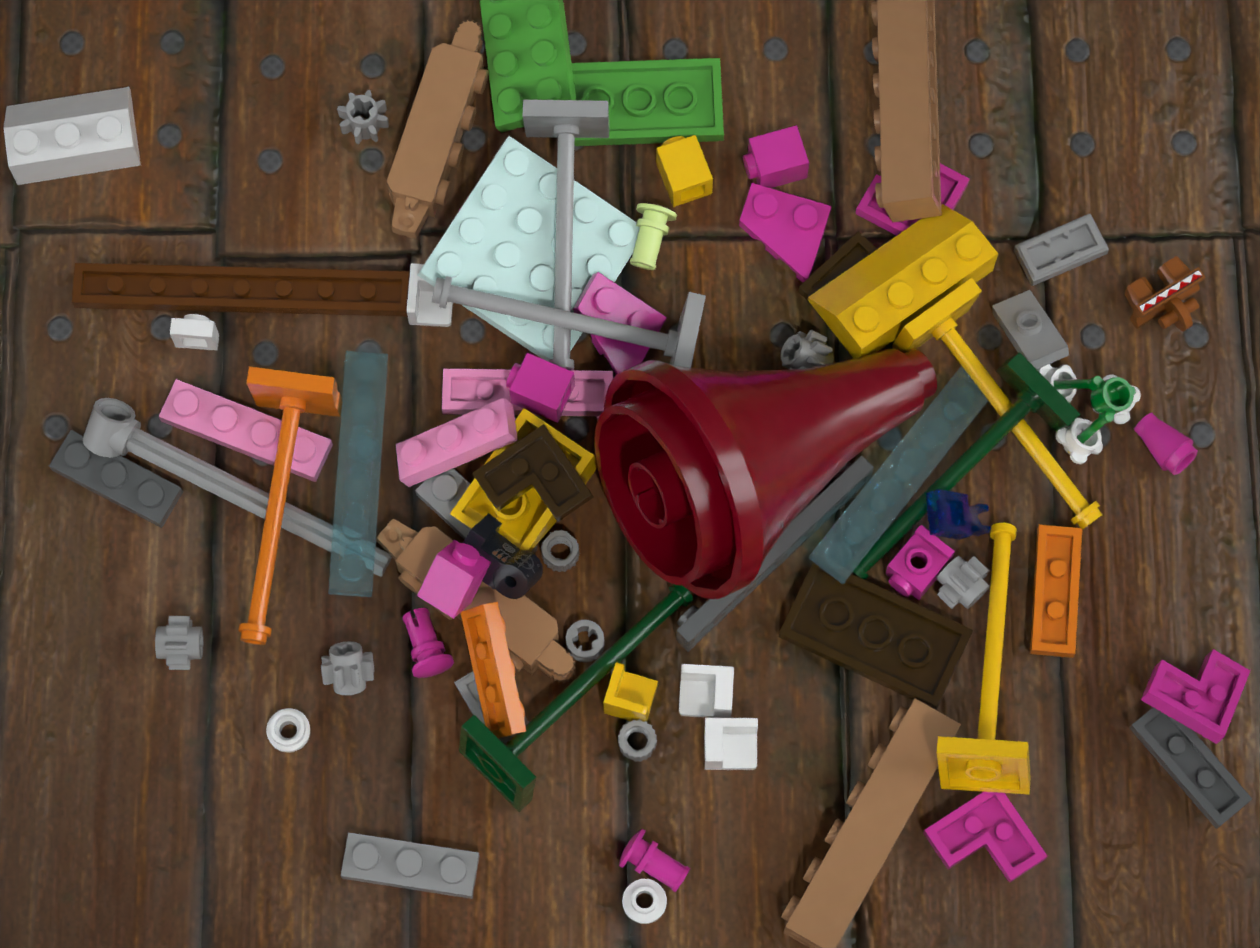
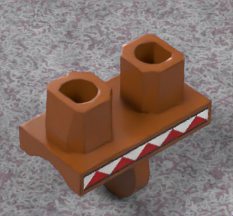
(1179, 284)

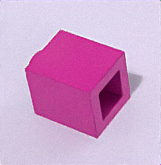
(776, 158)
(540, 387)
(454, 578)

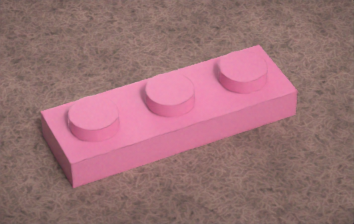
(456, 442)

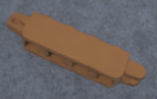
(435, 130)
(529, 629)

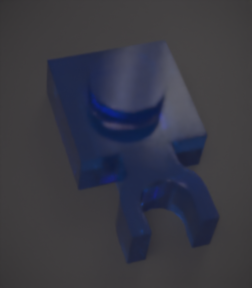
(952, 517)

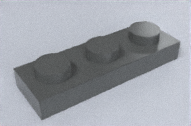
(117, 480)
(1191, 766)

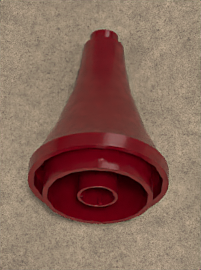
(723, 461)

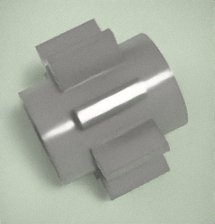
(370, 109)
(806, 351)
(962, 582)
(179, 642)
(347, 668)

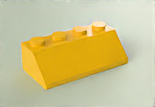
(902, 280)

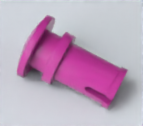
(426, 650)
(653, 861)

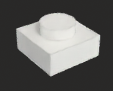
(194, 332)

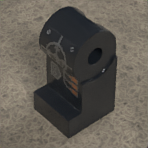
(511, 569)

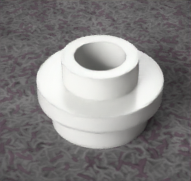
(283, 718)
(649, 914)

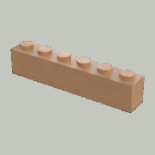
(907, 109)
(871, 828)

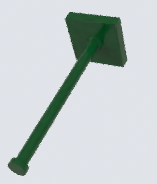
(1033, 395)
(500, 761)

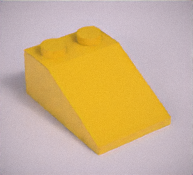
(527, 517)

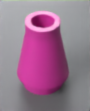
(1167, 445)

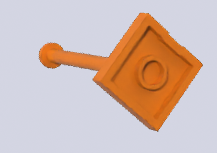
(294, 395)

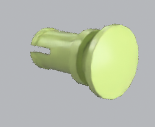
(650, 234)

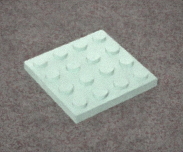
(508, 242)

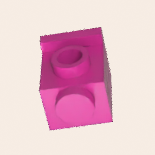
(930, 550)

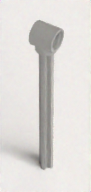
(115, 432)

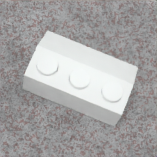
(71, 136)

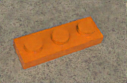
(1056, 591)
(493, 670)

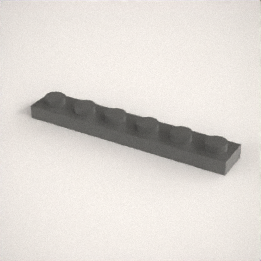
(846, 483)

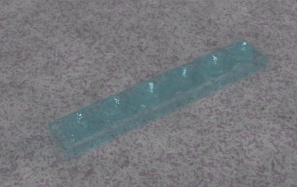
(358, 474)
(899, 477)

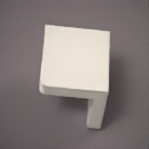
(420, 305)
(706, 691)
(730, 743)

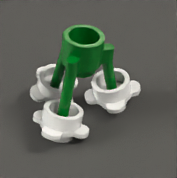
(1110, 398)

